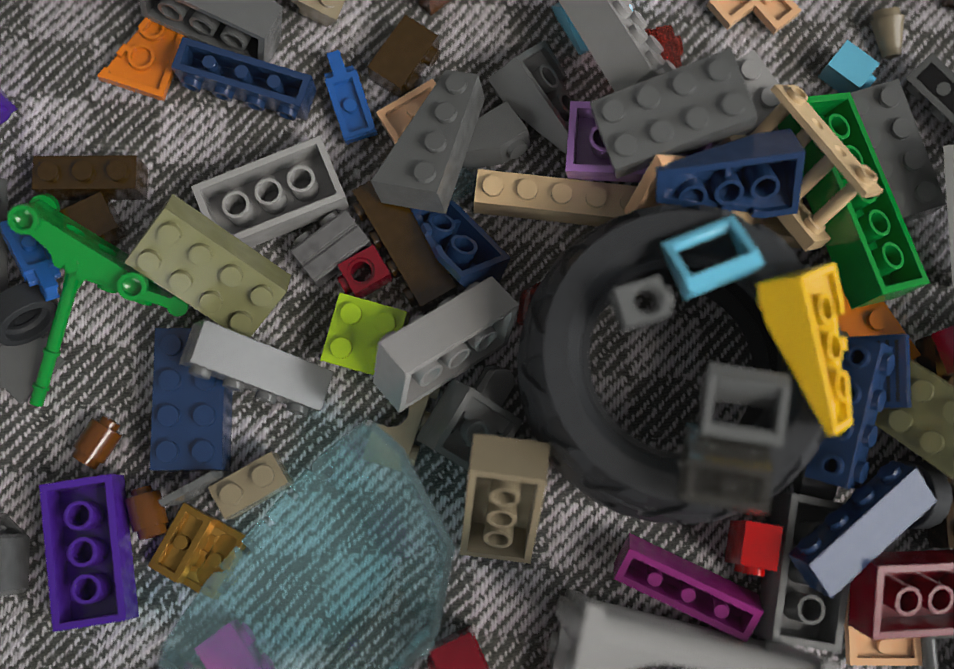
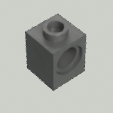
(627, 313)

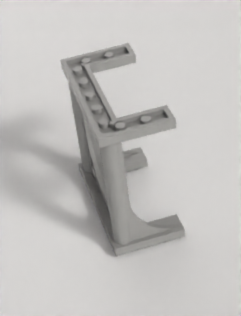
(619, 637)

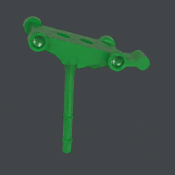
(83, 258)

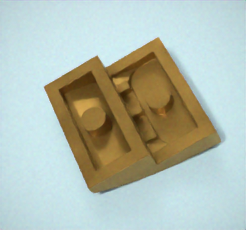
(194, 547)

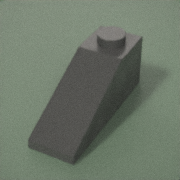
(497, 138)

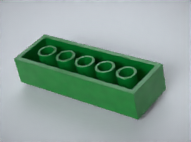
(868, 234)

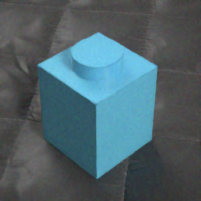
(849, 69)

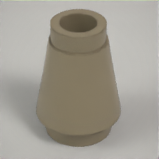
(888, 31)

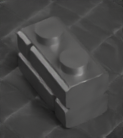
(329, 246)

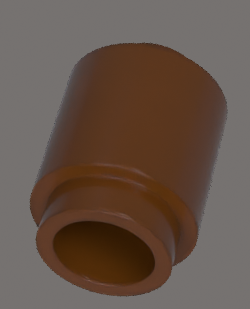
(97, 441)
(146, 513)

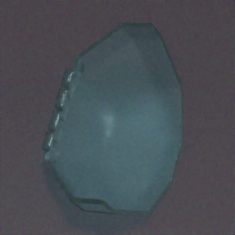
(339, 578)

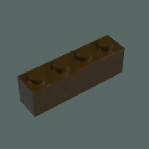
(407, 247)

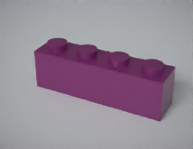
(688, 587)

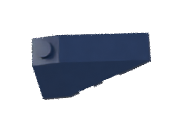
(745, 175)
(462, 245)

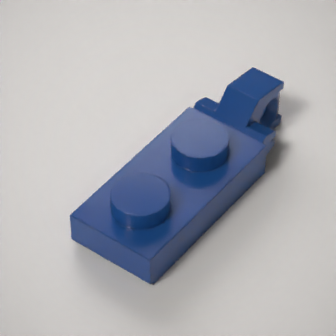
(348, 100)
(33, 261)

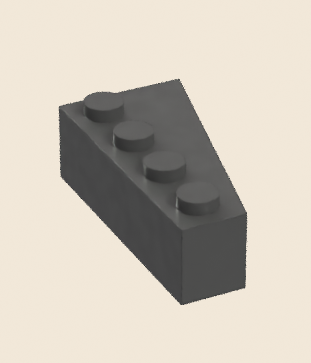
(432, 149)

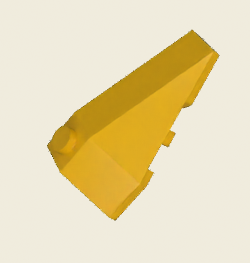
(804, 322)

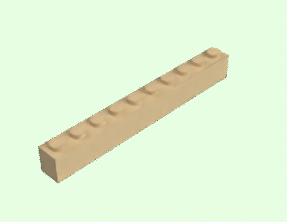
(571, 200)

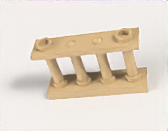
(806, 227)

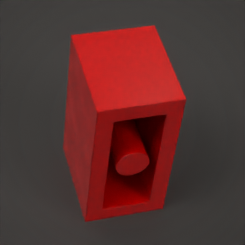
(753, 546)

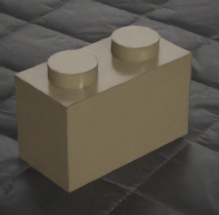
(251, 485)

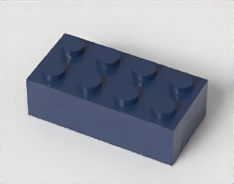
(188, 413)

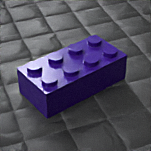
(88, 552)

